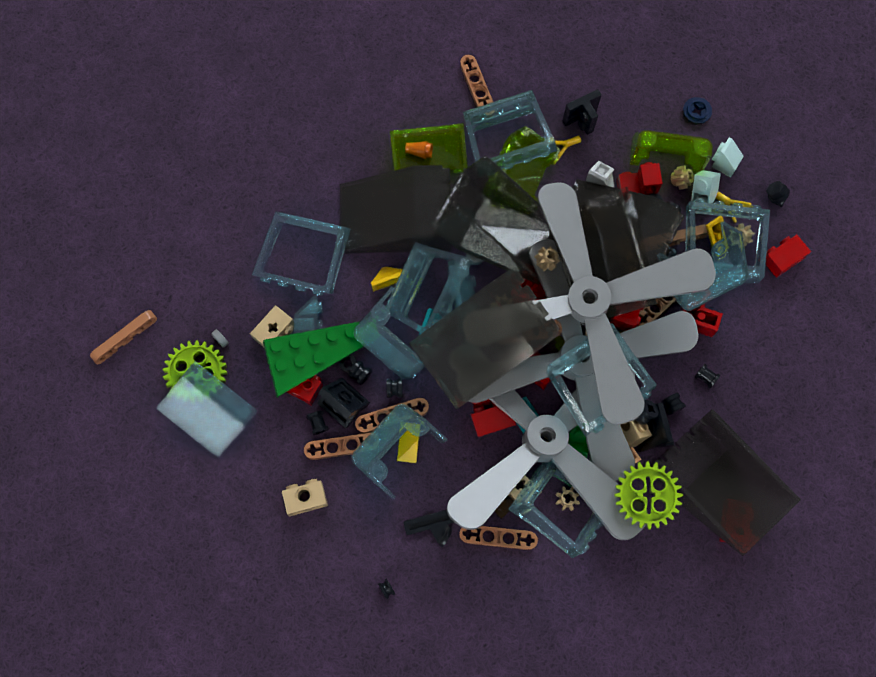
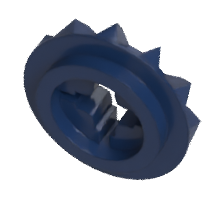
(699, 104)

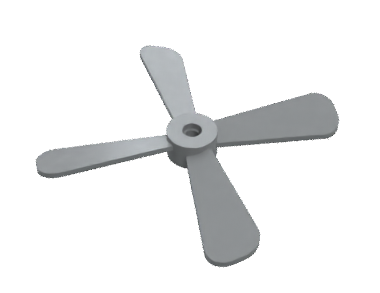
(678, 275)
(659, 337)
(482, 497)

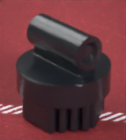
(778, 193)

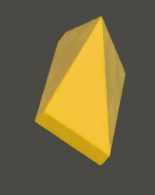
(714, 230)
(385, 277)
(408, 448)

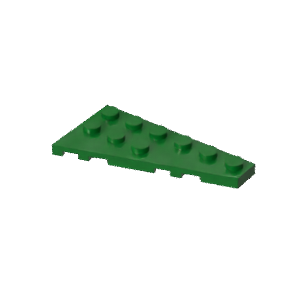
(308, 353)

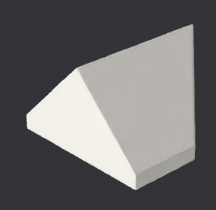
(601, 174)

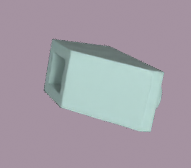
(727, 157)
(705, 186)

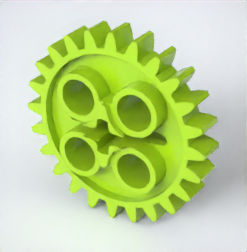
(187, 356)
(667, 495)

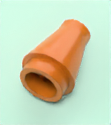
(420, 149)

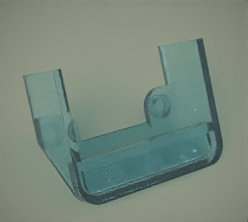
(729, 264)
(384, 343)
(384, 436)

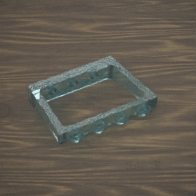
(504, 111)
(718, 208)
(278, 221)
(411, 281)
(577, 355)
(524, 508)

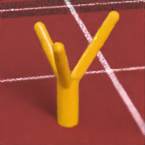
(569, 142)
(721, 197)

